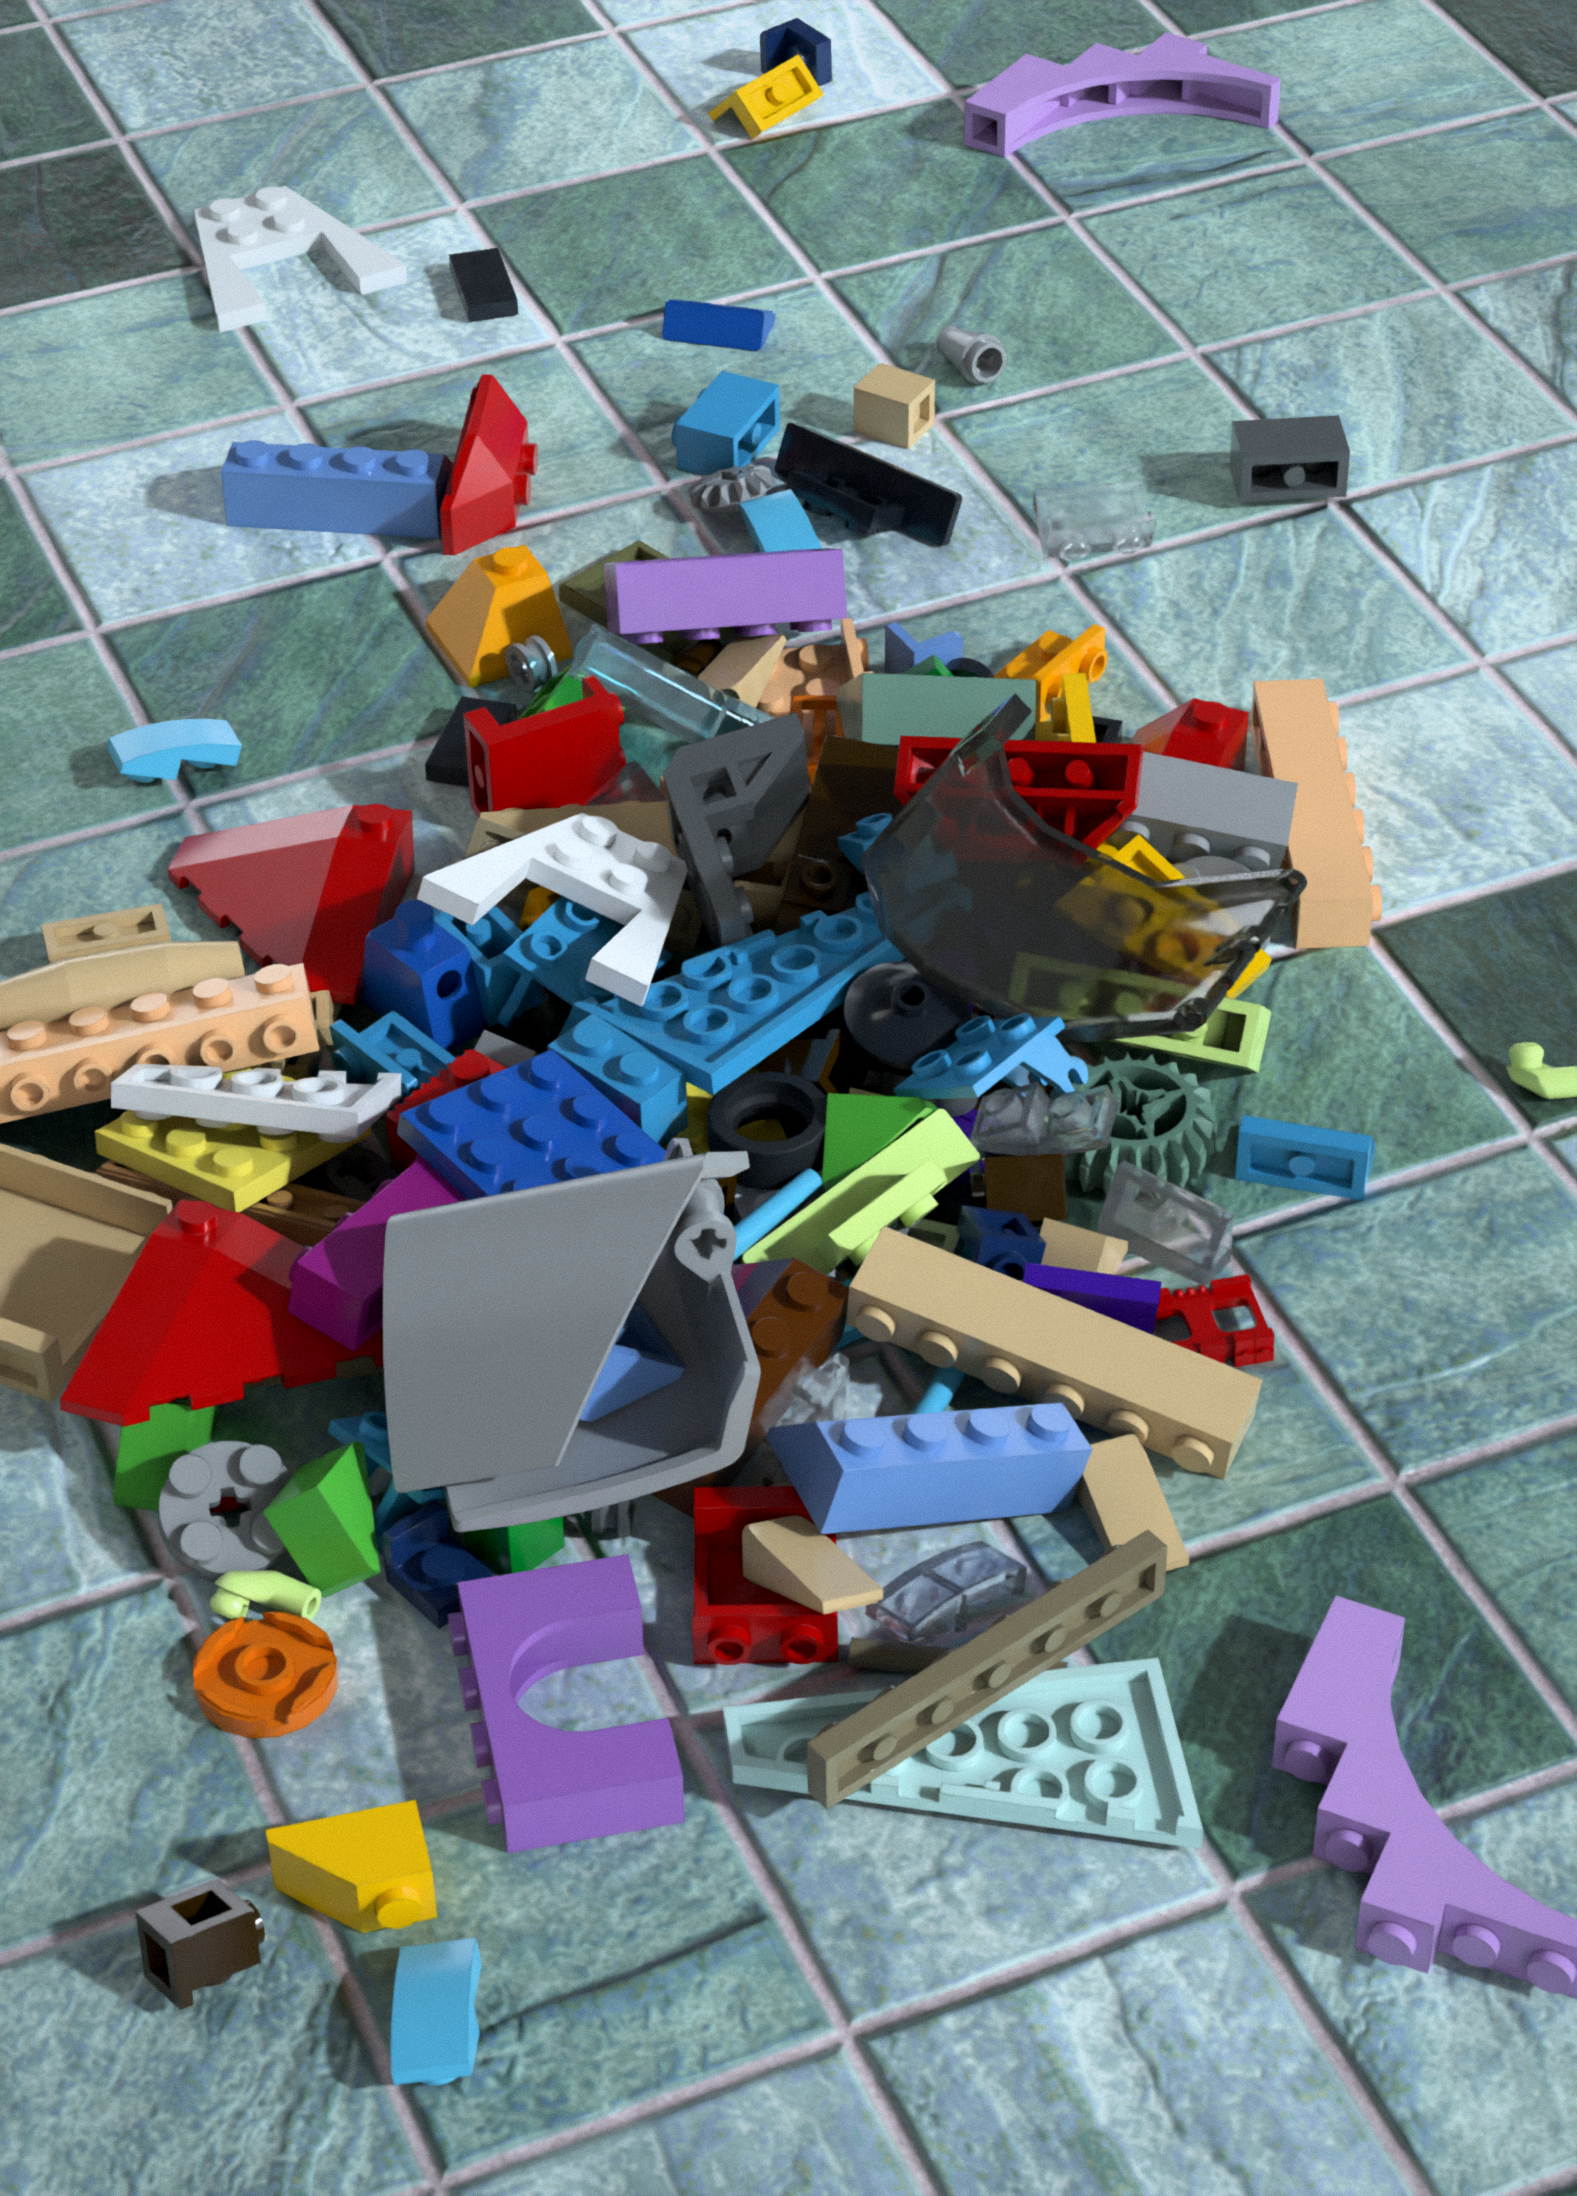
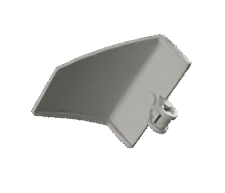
(512, 1310)
(672, 1432)

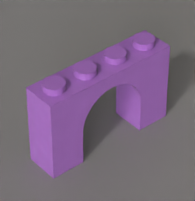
(548, 1780)

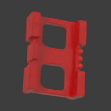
(1196, 1309)

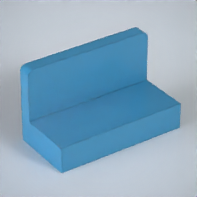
(1304, 1157)

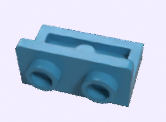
(388, 1047)

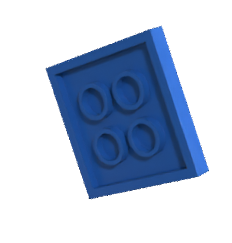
(525, 1130)

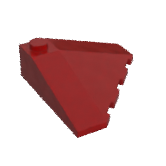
(305, 887)
(202, 1321)

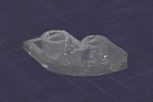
(1030, 1123)
(815, 1397)
(937, 1592)

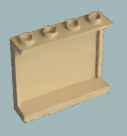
(62, 1263)

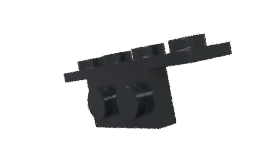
(863, 487)

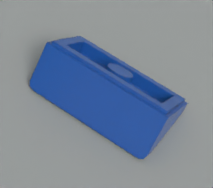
(717, 324)

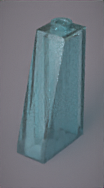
(660, 688)

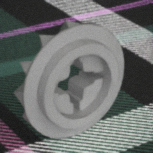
(729, 487)

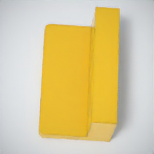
(771, 97)

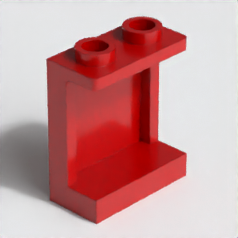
(546, 756)
(730, 1614)

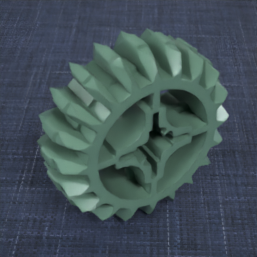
(1159, 1125)

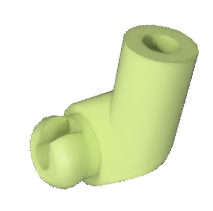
(1544, 1080)
(267, 1588)

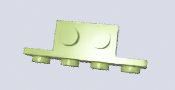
(877, 1194)

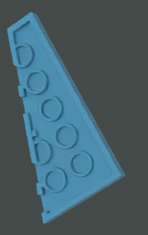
(750, 995)

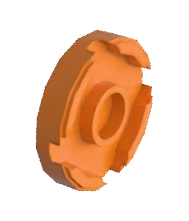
(265, 1675)

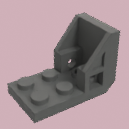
(738, 787)

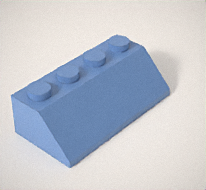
(334, 489)
(933, 1466)

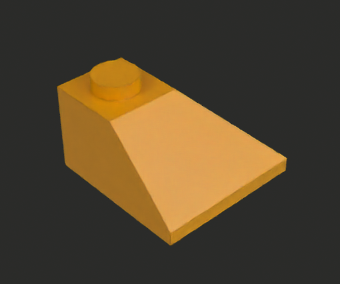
(493, 606)

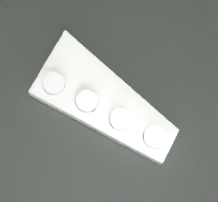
(257, 1098)

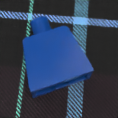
(422, 976)

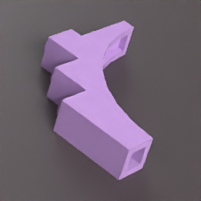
(1105, 83)
(1374, 1820)

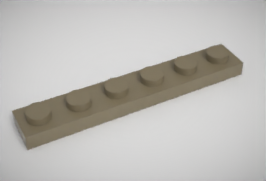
(985, 1669)

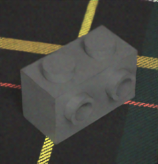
(1289, 458)

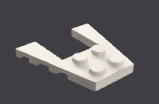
(272, 228)
(590, 865)

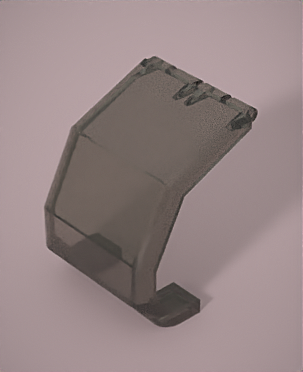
(1047, 925)

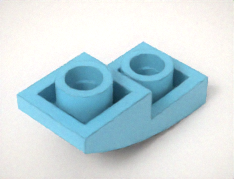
(778, 523)
(158, 748)
(435, 2012)

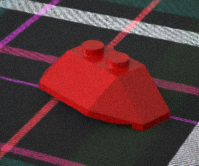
(488, 470)
(1070, 785)

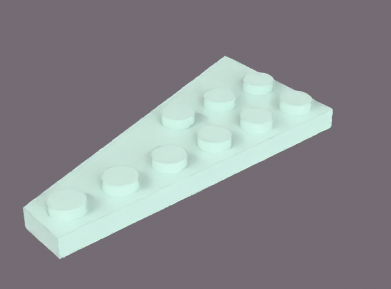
(1060, 1752)

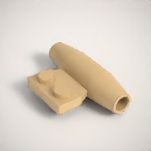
(110, 963)

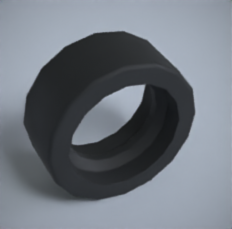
(763, 1098)

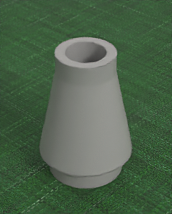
(974, 354)

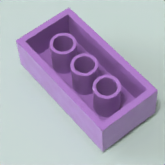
(725, 591)

